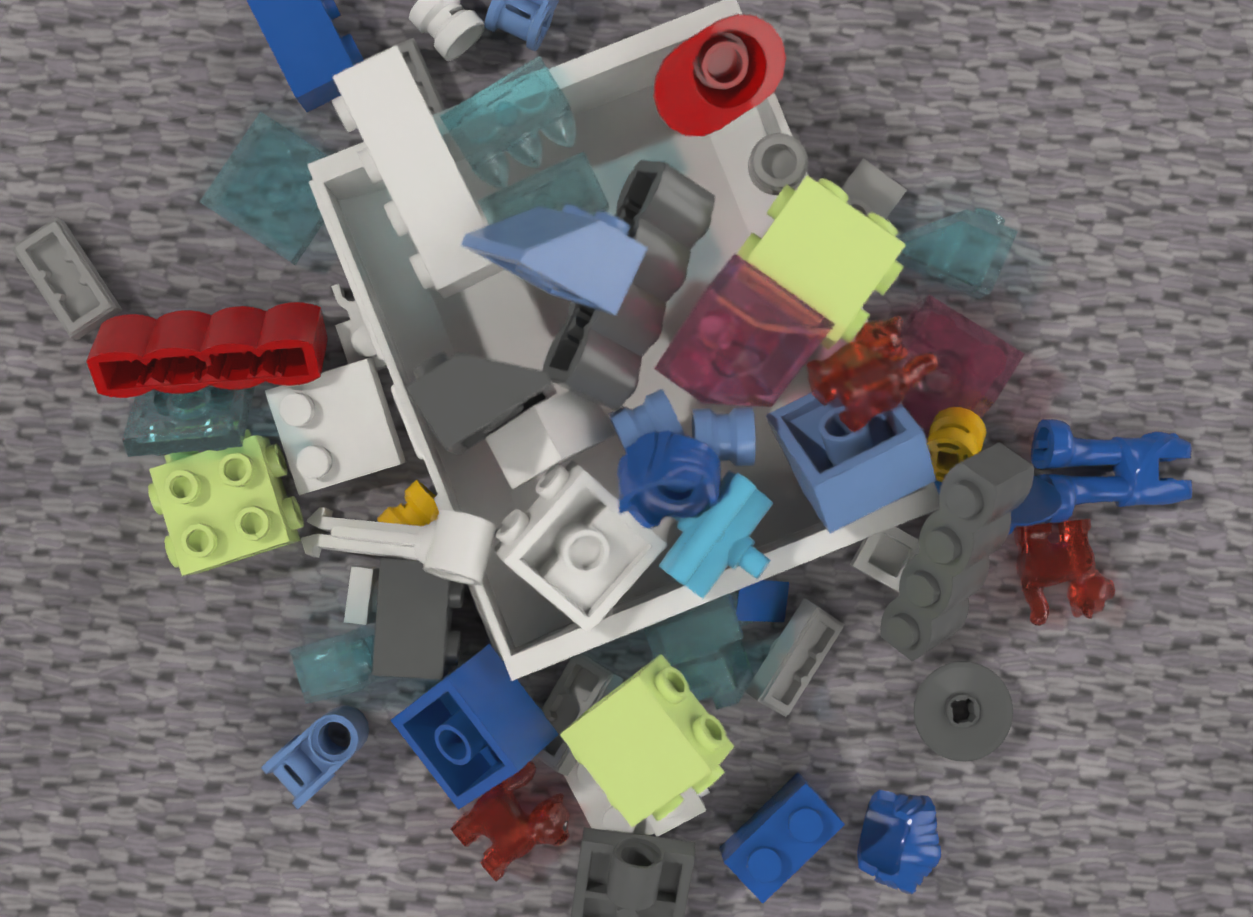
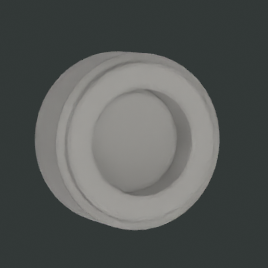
(777, 162)

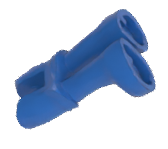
(1132, 460)

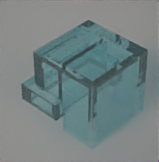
(706, 649)

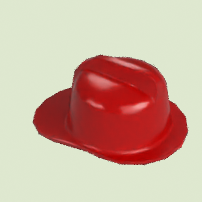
(719, 74)

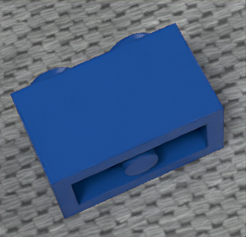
(307, 46)
(780, 837)

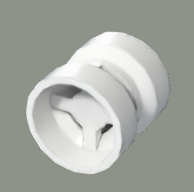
(448, 24)

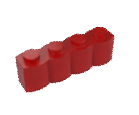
(197, 349)

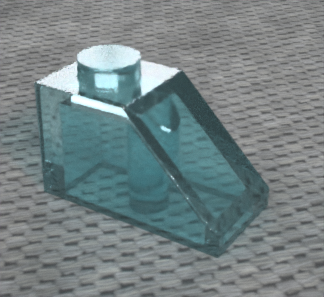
(960, 250)

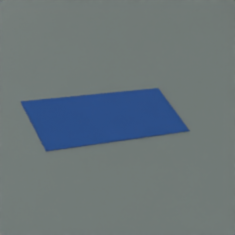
(763, 601)

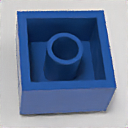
(475, 727)

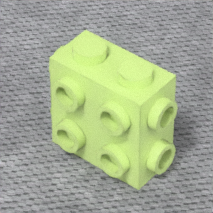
(827, 253)
(224, 504)
(649, 743)

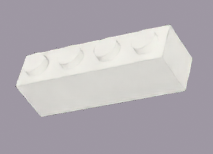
(416, 168)

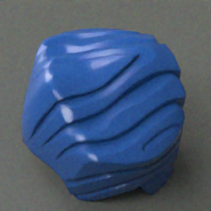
(667, 477)
(899, 840)

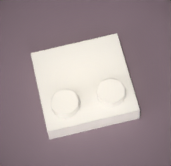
(336, 426)

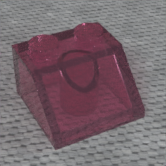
(743, 339)
(970, 367)

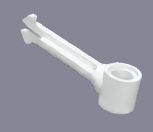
(449, 547)

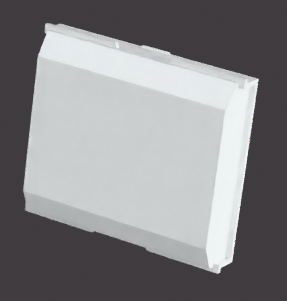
(517, 323)

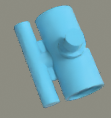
(719, 537)

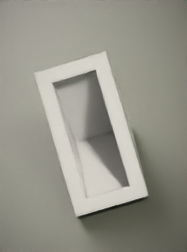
(548, 436)

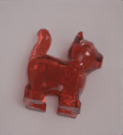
(867, 374)
(1049, 564)
(508, 827)

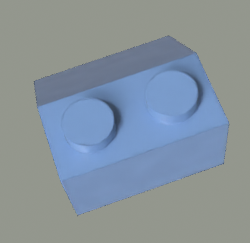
(564, 253)
(847, 471)

